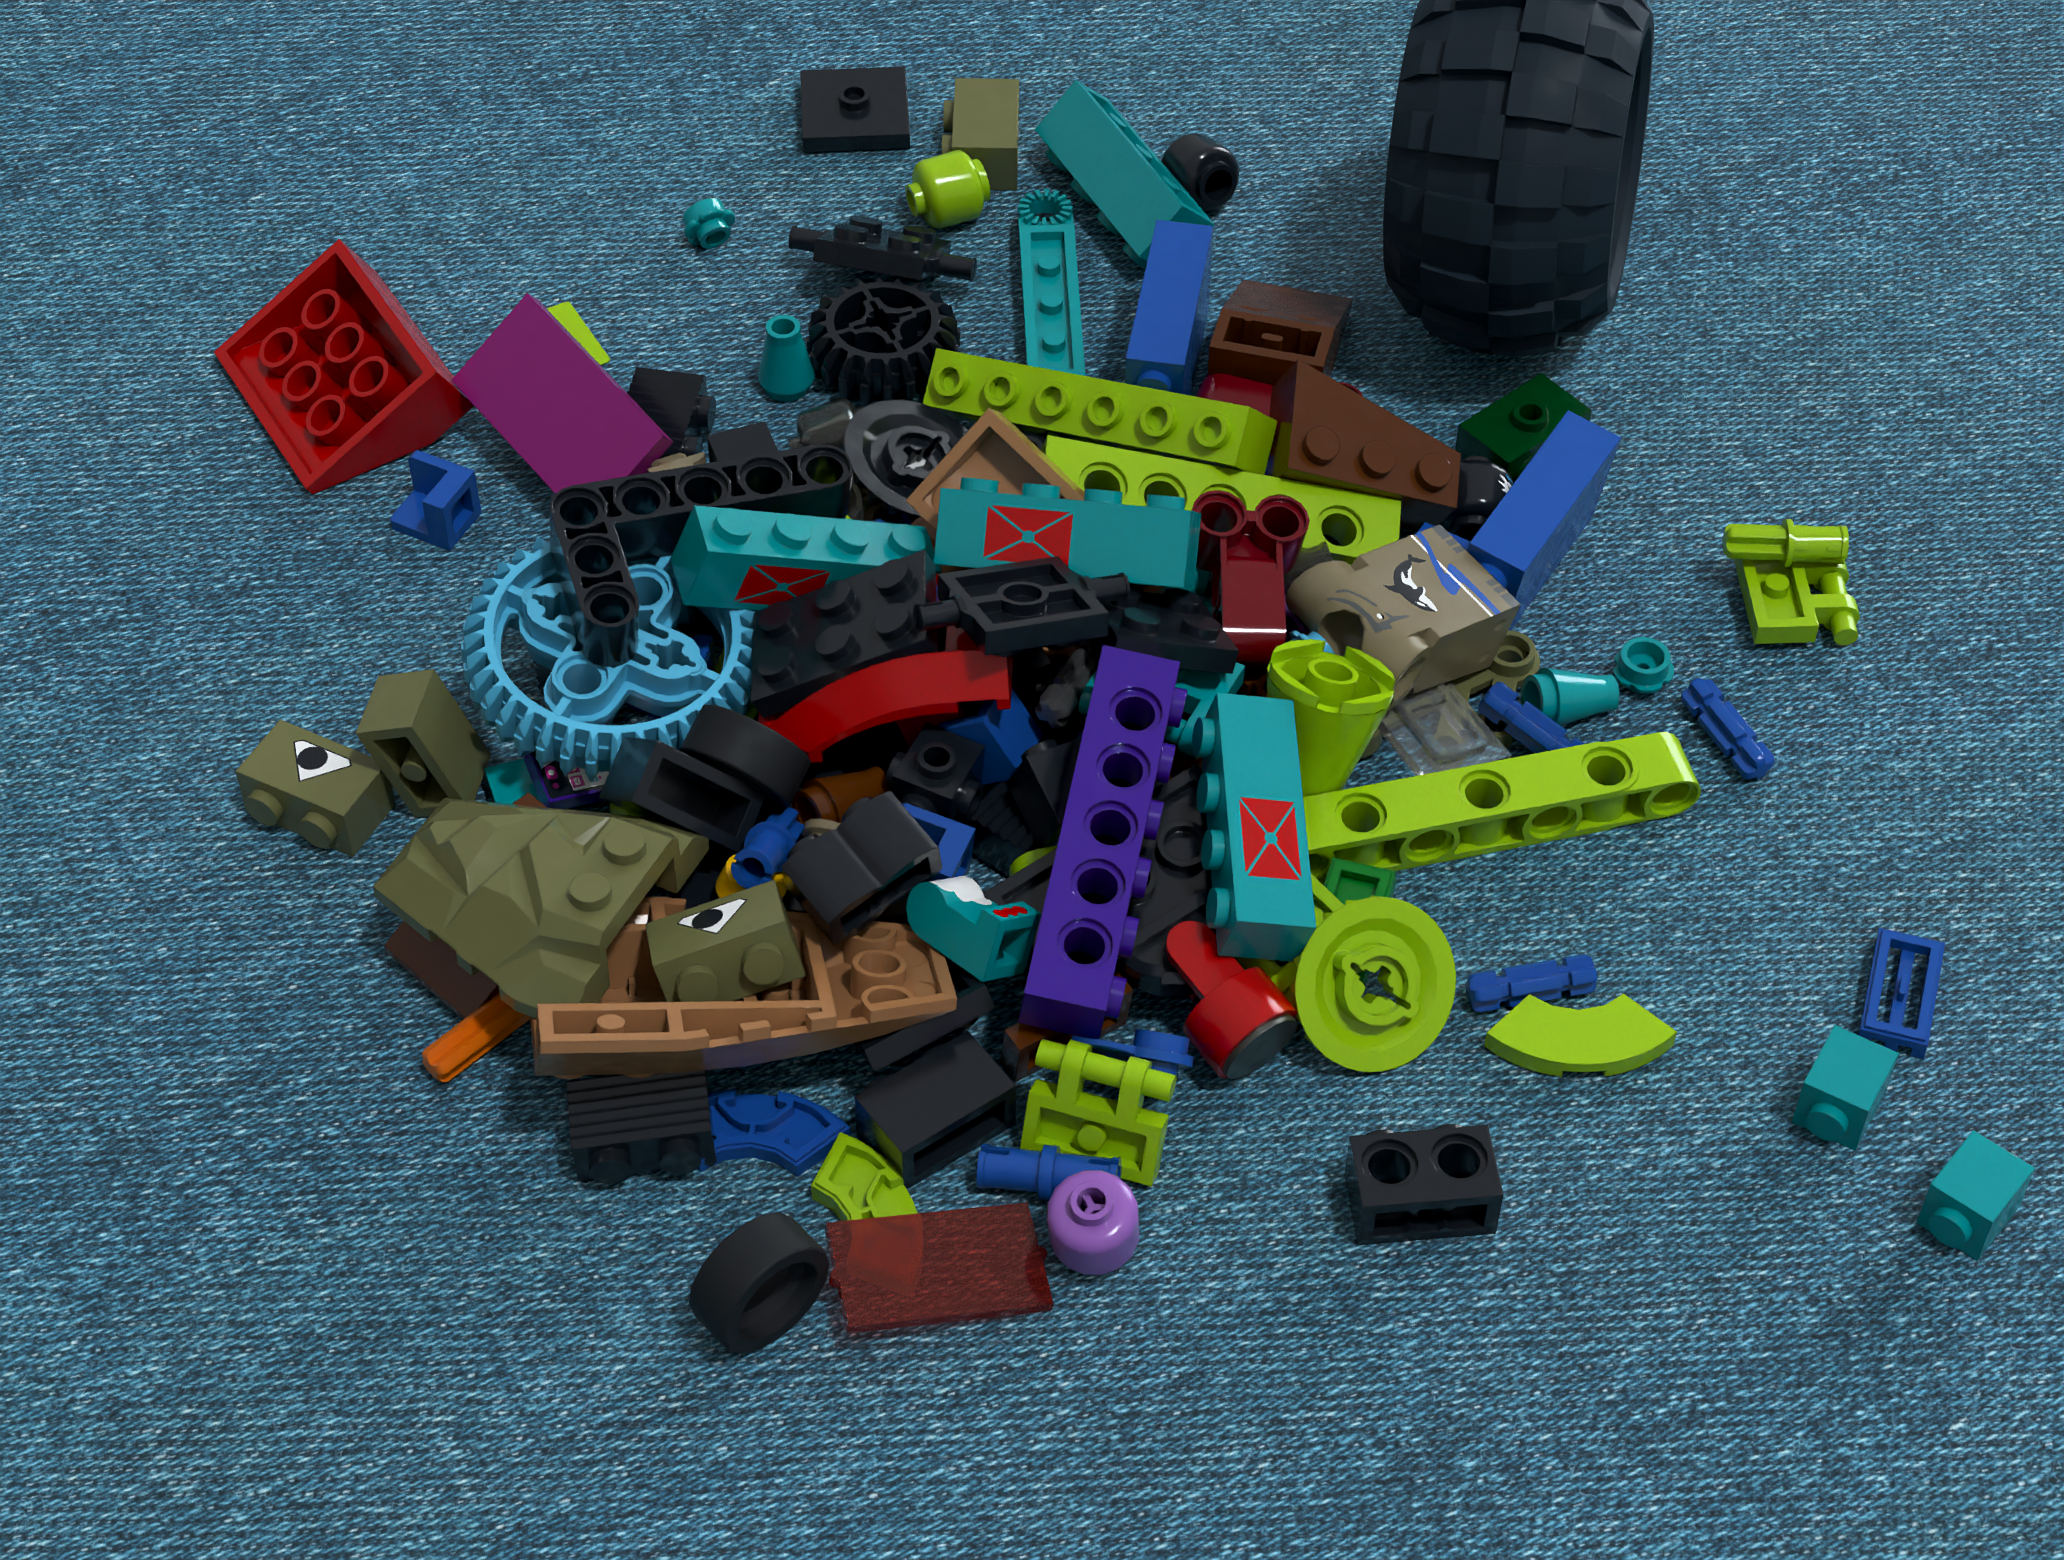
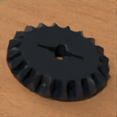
(888, 436)

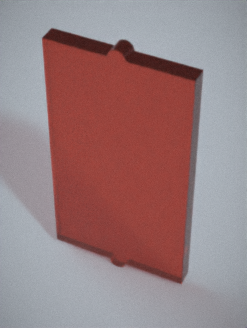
(937, 1267)

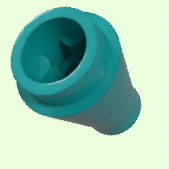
(785, 363)
(1569, 694)

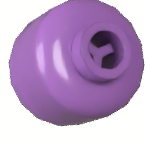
(1093, 1222)

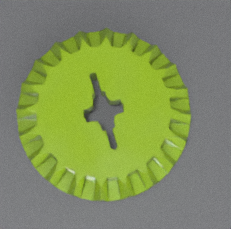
(1415, 970)

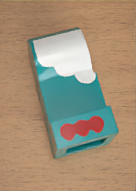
(971, 930)

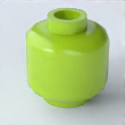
(948, 189)

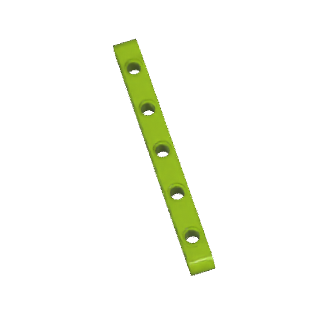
(1494, 805)

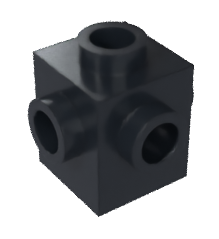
(939, 774)

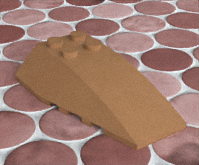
(849, 995)

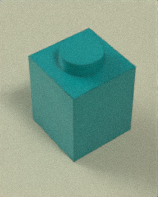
(1844, 1088)
(1975, 1195)

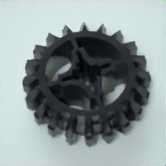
(880, 339)

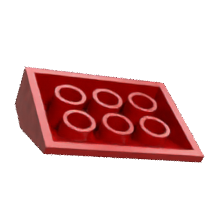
(341, 373)

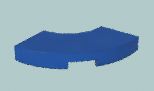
(790, 1125)

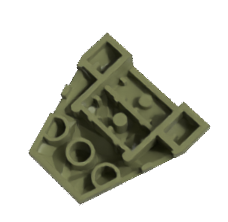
(533, 891)

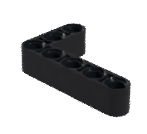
(643, 515)

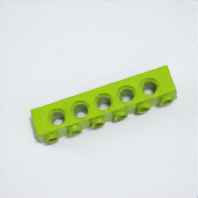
(1101, 411)
(1352, 518)

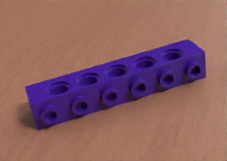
(1058, 990)

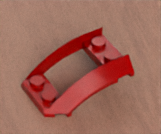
(895, 692)

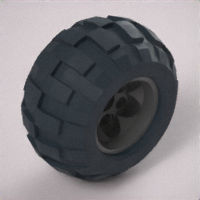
(1516, 167)

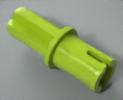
(1786, 543)

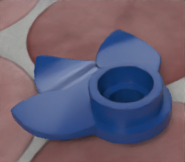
(1164, 1050)

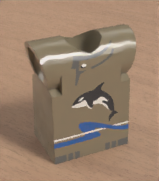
(1412, 606)

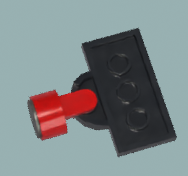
(1238, 1012)

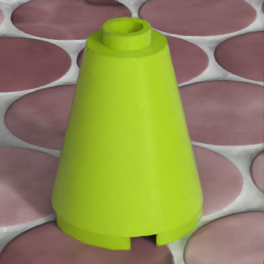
(1335, 707)

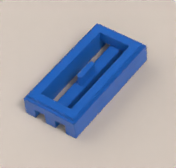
(1893, 1032)

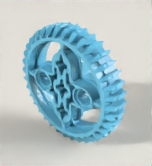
(582, 697)

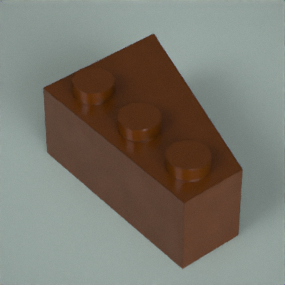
(1354, 445)

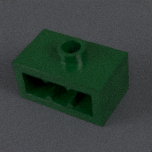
(1517, 424)

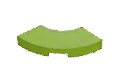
(1583, 1040)
(860, 1183)

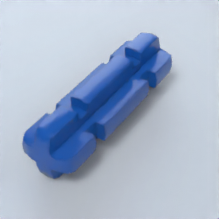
(1524, 721)
(1727, 729)
(1539, 979)

